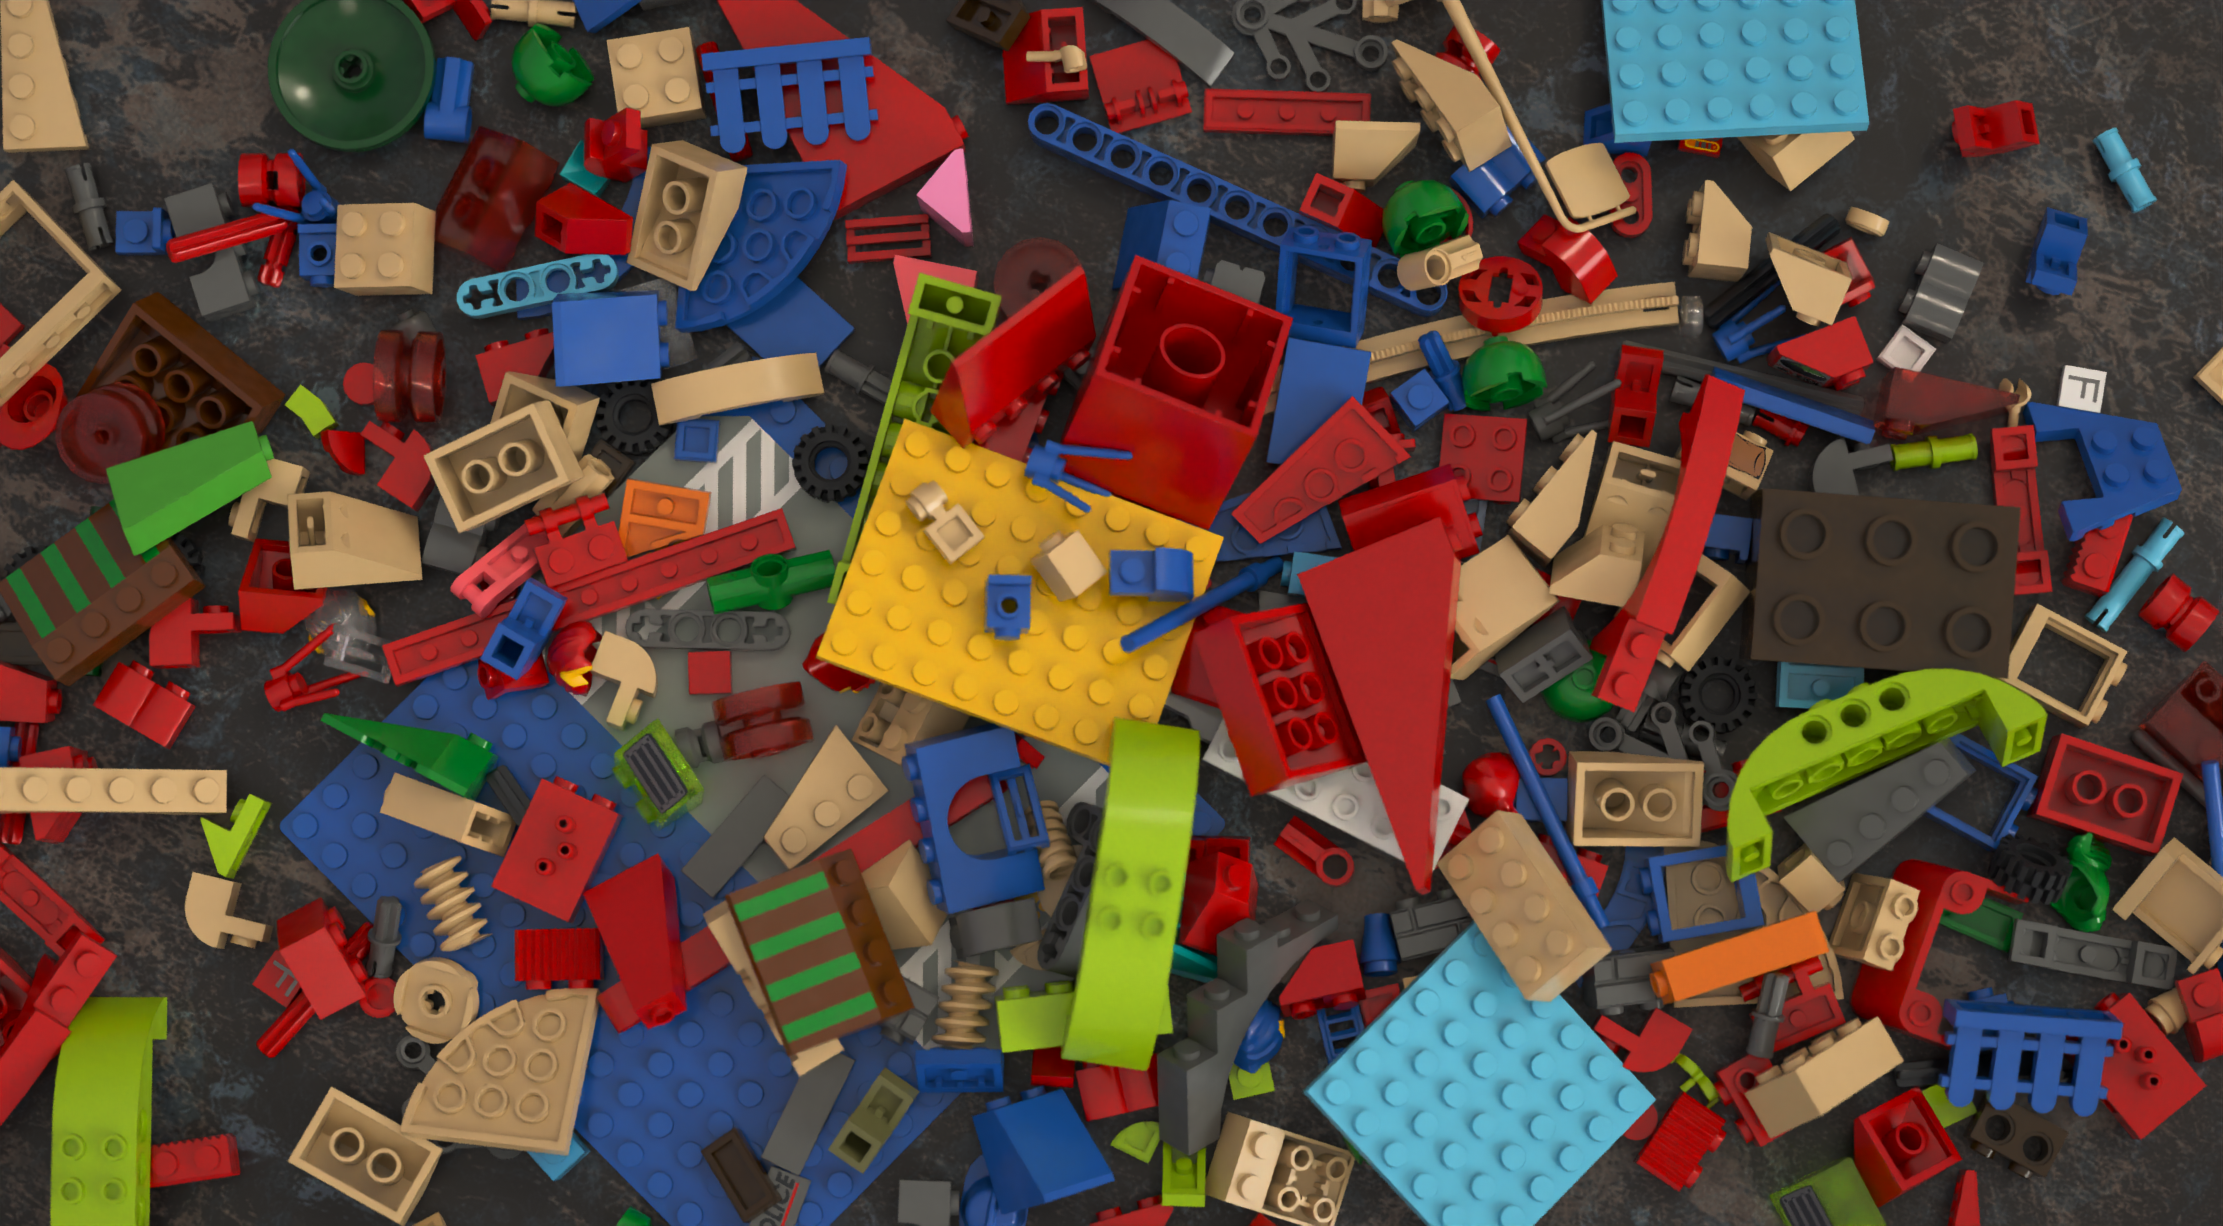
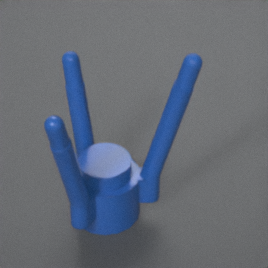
(317, 205)
(1734, 338)
(1048, 468)

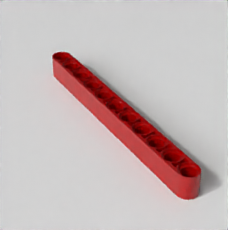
(705, 957)

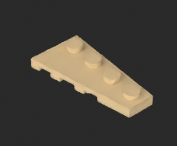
(35, 82)

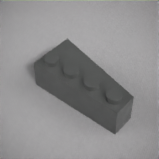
(1871, 813)

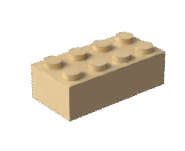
(1523, 906)

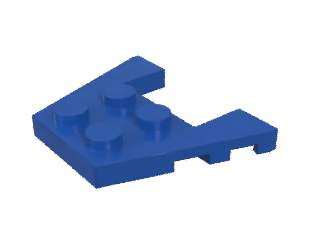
(2122, 459)

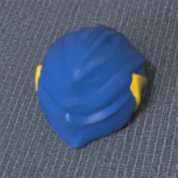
(1262, 1038)

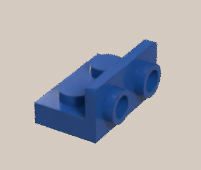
(960, 1070)

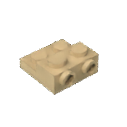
(1874, 921)

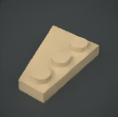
(825, 800)

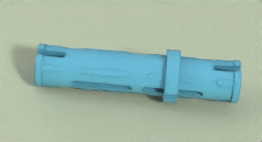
(2145, 561)

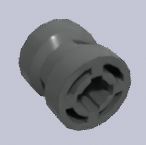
(691, 747)

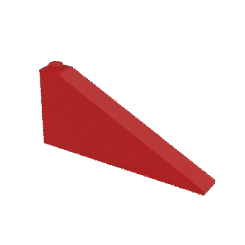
(911, 129)
(1391, 645)

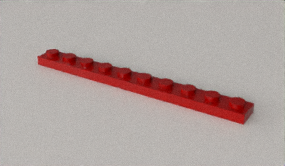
(599, 593)

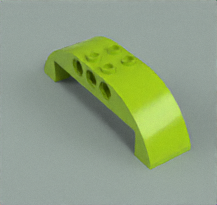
(941, 327)
(1864, 733)
(1134, 894)
(105, 1113)

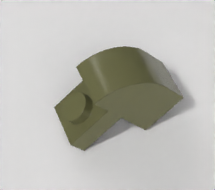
(873, 1120)

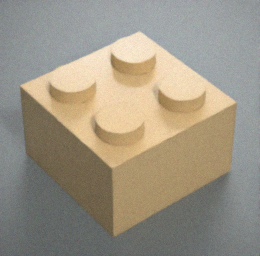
(657, 76)
(384, 249)

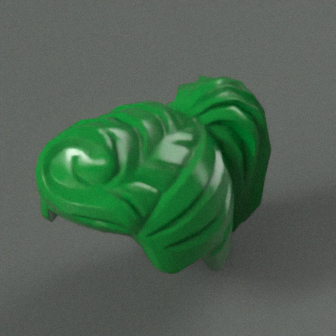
(2087, 889)

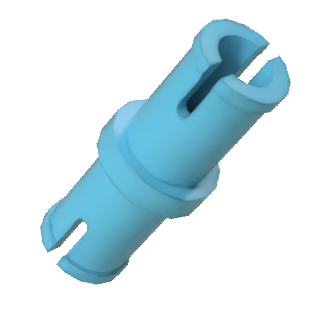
(2124, 170)

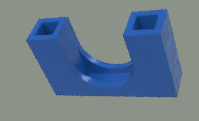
(937, 772)

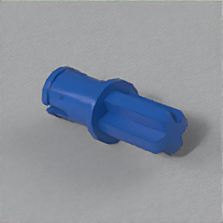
(1443, 369)

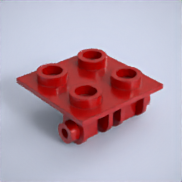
(1139, 86)
(1487, 454)

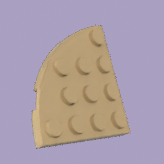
(1704, 895)
(510, 1076)

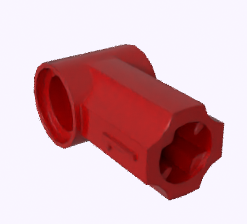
(1312, 850)

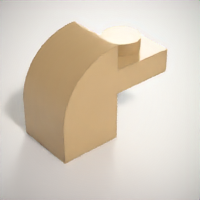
(285, 480)
(631, 668)
(211, 910)

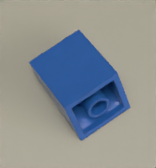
(1166, 234)
(609, 337)
(1038, 1150)

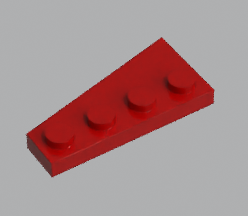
(1329, 464)

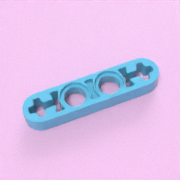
(536, 277)

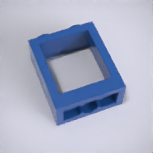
(1320, 323)
(2020, 798)
(1659, 919)

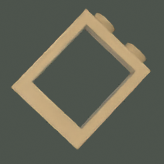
(1708, 620)
(2109, 673)

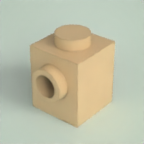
(1067, 564)
(1810, 880)

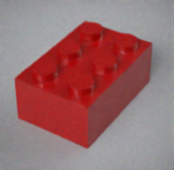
(2105, 794)

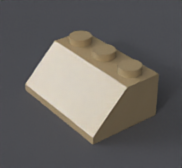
(366, 1156)

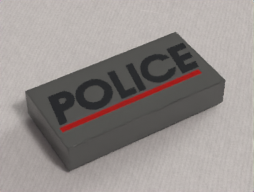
(793, 1194)

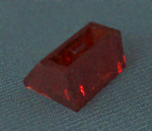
(2191, 719)

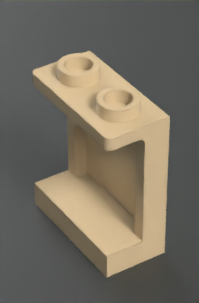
(2181, 903)

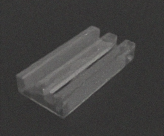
(340, 648)

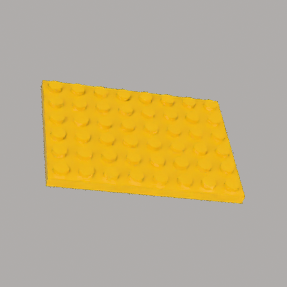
(922, 621)

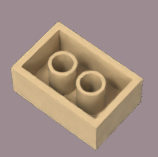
(503, 466)
(1823, 1076)

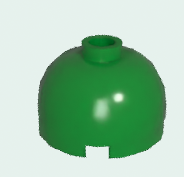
(547, 69)
(1422, 216)
(1502, 373)
(1572, 695)

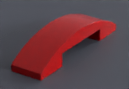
(2016, 486)
(40, 904)

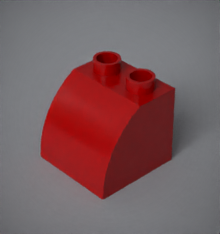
(1177, 386)

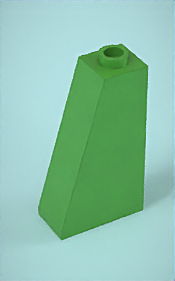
(186, 482)

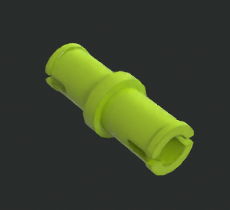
(1934, 452)

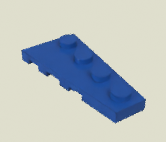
(1307, 536)

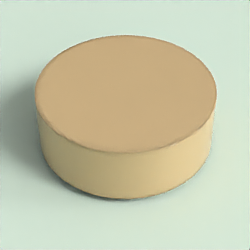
(1866, 222)

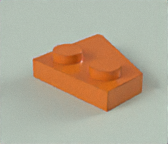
(660, 515)

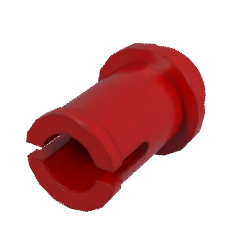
(1782, 427)

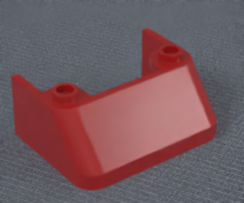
(1894, 993)

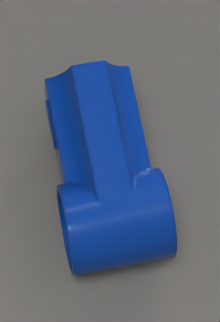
(449, 112)

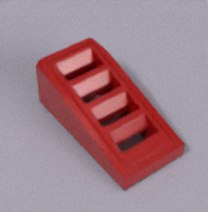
(1965, 1200)

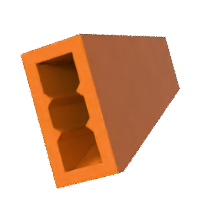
(1738, 958)

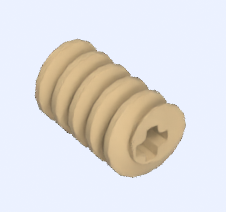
(451, 905)
(965, 1005)

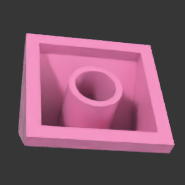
(947, 198)

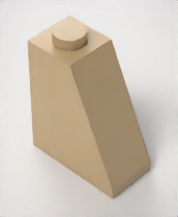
(448, 814)

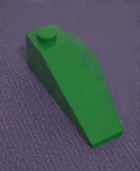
(440, 756)

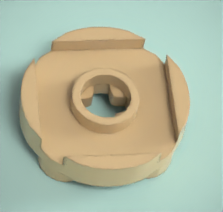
(418, 1012)

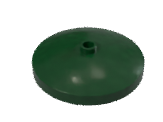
(313, 66)

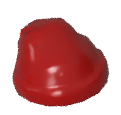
(1491, 784)

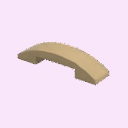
(737, 387)

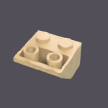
(1795, 156)
(1719, 236)
(902, 718)

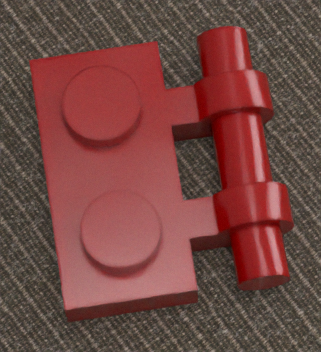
(579, 553)
(1805, 1013)

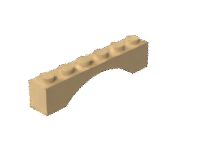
(113, 791)

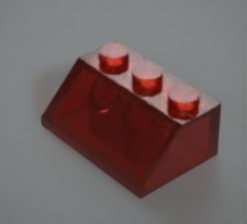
(492, 198)

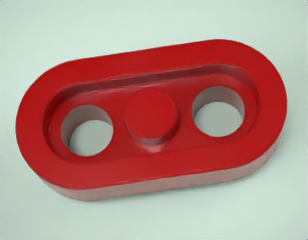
(1640, 195)

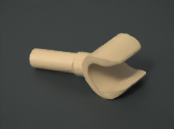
(1071, 56)
(2025, 395)

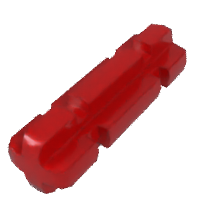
(278, 254)

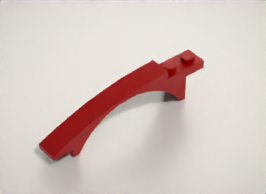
(1655, 606)
(50, 1007)

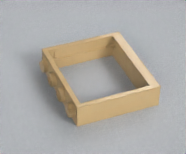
(63, 319)

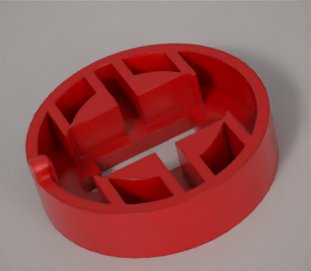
(1524, 299)

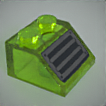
(657, 776)
(1828, 1198)

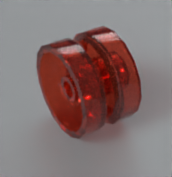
(1027, 264)
(409, 376)
(108, 429)
(764, 727)

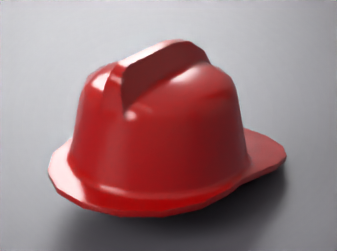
(33, 410)

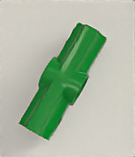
(771, 582)

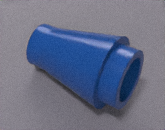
(1378, 949)

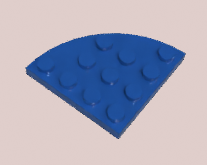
(768, 243)

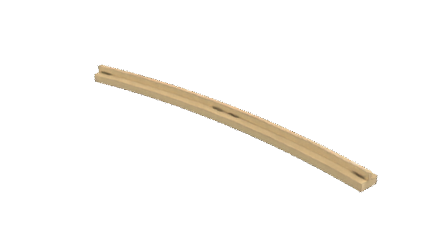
(1558, 320)

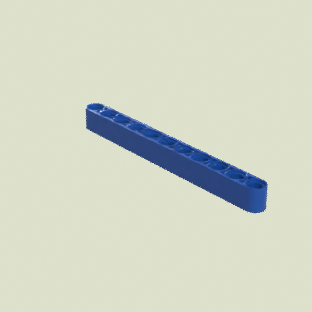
(1222, 194)

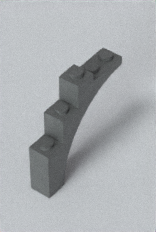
(1219, 1014)

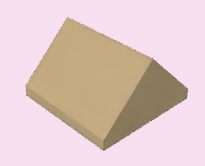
(902, 900)

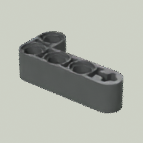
(1063, 938)

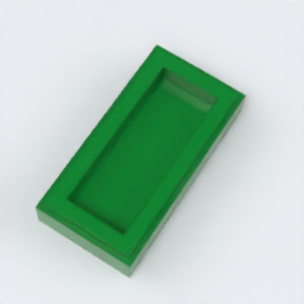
(1988, 924)

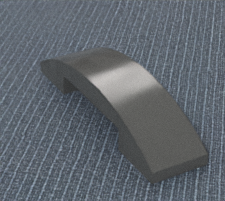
(1174, 33)
(2092, 955)

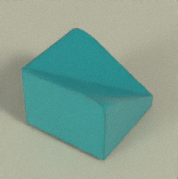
(577, 174)

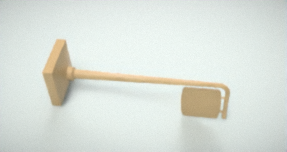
(1581, 175)

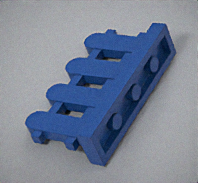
(769, 88)
(2010, 1024)

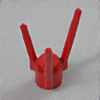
(291, 690)

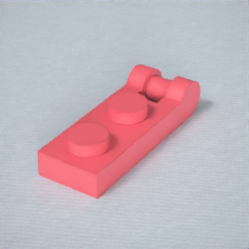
(502, 568)

